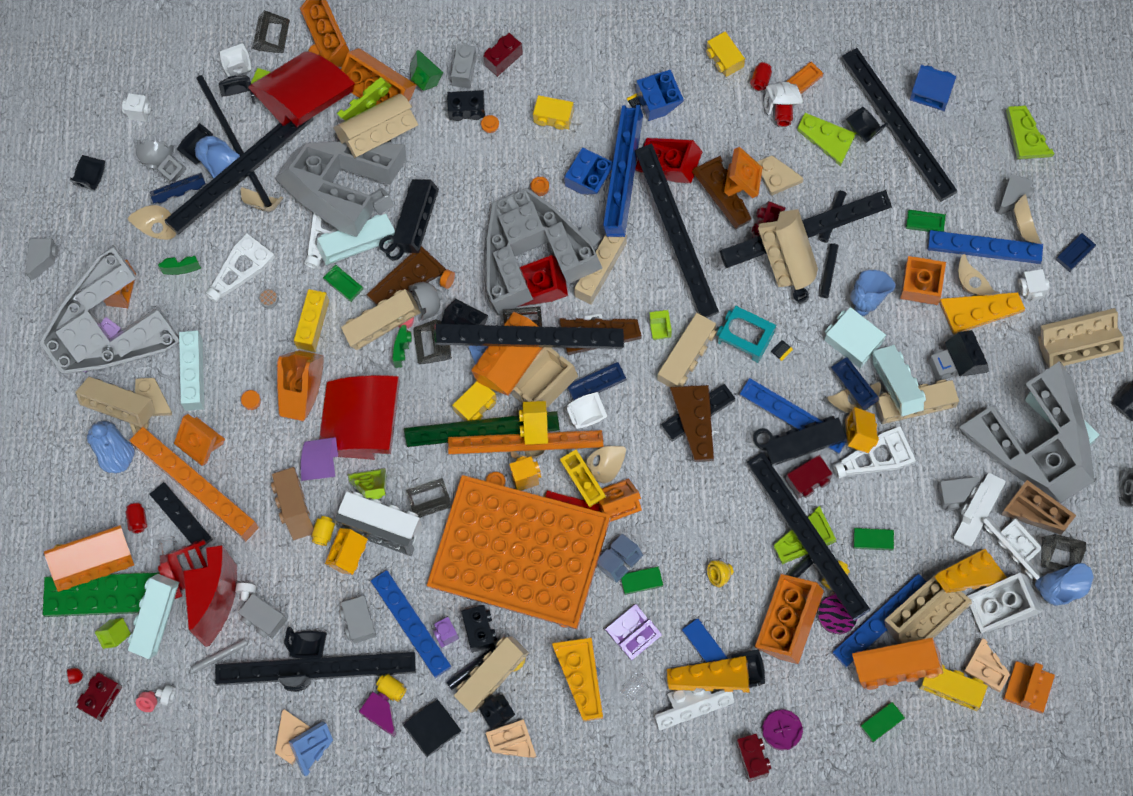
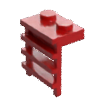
(171, 566)

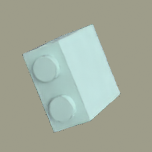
(854, 337)

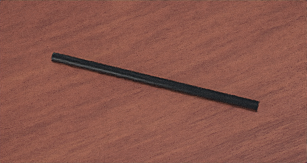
(232, 138)

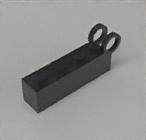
(413, 219)
(802, 442)

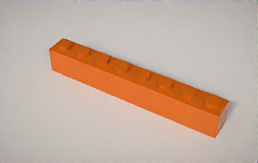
(194, 484)

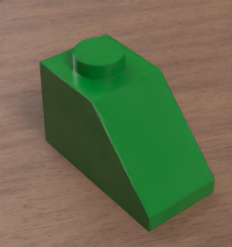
(424, 72)

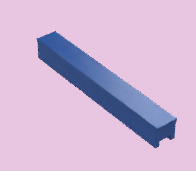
(623, 172)

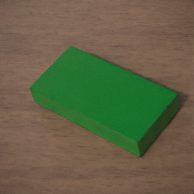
(925, 221)
(343, 283)
(873, 539)
(642, 580)
(882, 722)

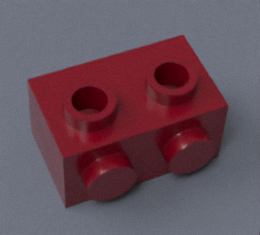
(502, 54)
(766, 213)
(809, 477)
(98, 696)
(752, 757)

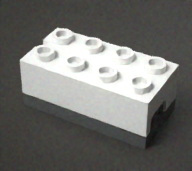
(380, 523)

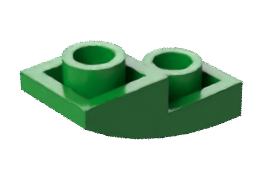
(171, 266)
(401, 343)

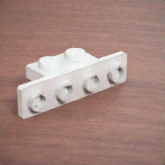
(979, 508)
(1019, 542)
(691, 704)

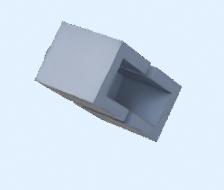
(621, 551)

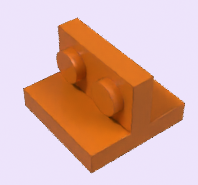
(743, 174)
(197, 439)
(620, 500)
(1029, 686)

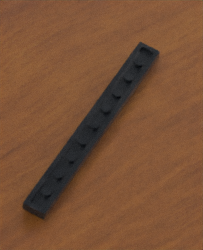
(899, 125)
(232, 175)
(813, 226)
(676, 231)
(528, 336)
(808, 537)
(316, 668)

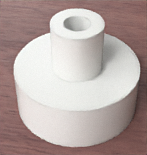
(245, 590)
(166, 695)

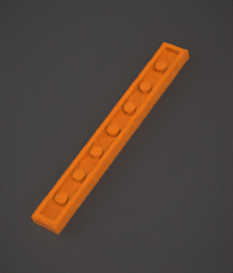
(514, 442)

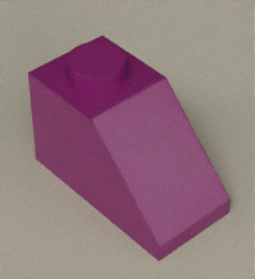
(379, 712)

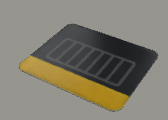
(633, 101)
(781, 350)

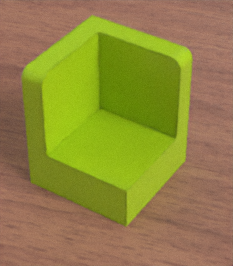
(660, 324)
(112, 633)

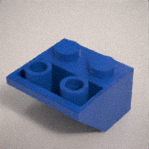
(933, 87)
(658, 94)
(588, 172)

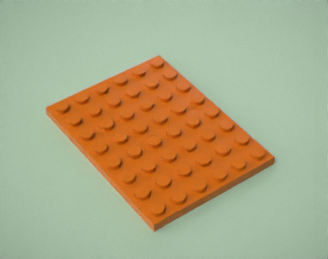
(519, 551)

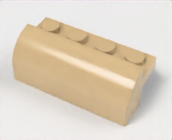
(376, 125)
(789, 250)
(1081, 338)
(926, 613)

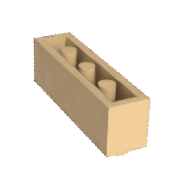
(608, 254)
(380, 319)
(687, 351)
(938, 398)
(115, 401)
(491, 673)

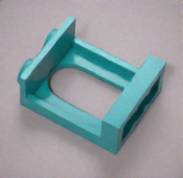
(755, 350)

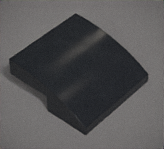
(432, 728)

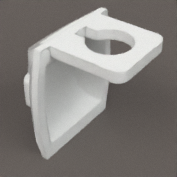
(235, 60)
(781, 94)
(586, 410)

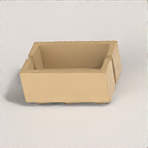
(545, 378)

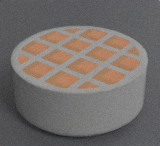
(268, 298)

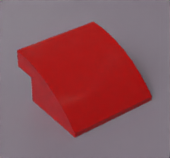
(302, 88)
(361, 415)
(210, 594)

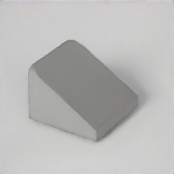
(381, 201)

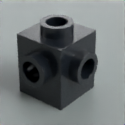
(496, 711)

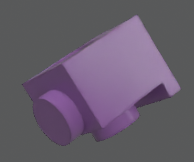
(445, 632)

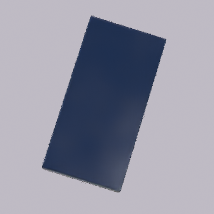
(1076, 252)

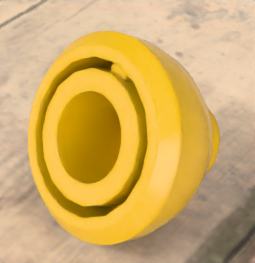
(719, 572)

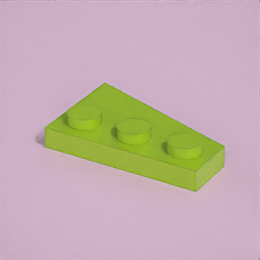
(368, 100)
(1025, 135)
(829, 137)
(370, 483)
(790, 548)

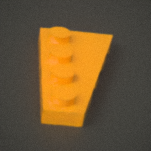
(975, 311)
(971, 573)
(580, 671)
(721, 674)

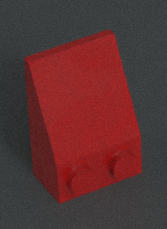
(676, 158)
(544, 280)

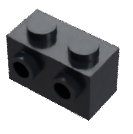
(466, 105)
(463, 314)
(478, 628)

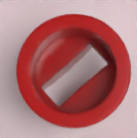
(74, 675)

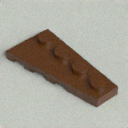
(713, 179)
(414, 269)
(630, 329)
(695, 416)

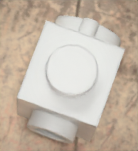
(136, 107)
(1033, 285)

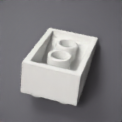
(1004, 603)

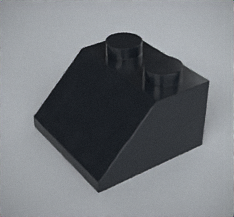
(967, 354)

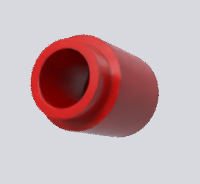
(761, 76)
(783, 114)
(136, 518)

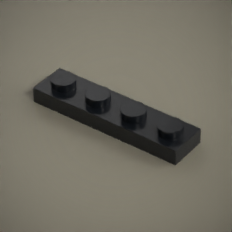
(719, 400)
(180, 515)

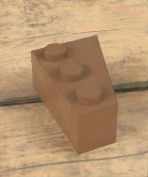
(292, 503)
(1038, 509)

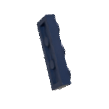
(177, 188)
(597, 381)
(855, 383)

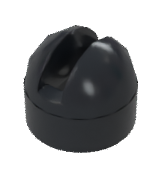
(799, 293)

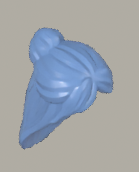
(214, 154)
(871, 290)
(110, 447)
(1065, 584)

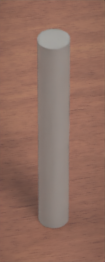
(219, 655)

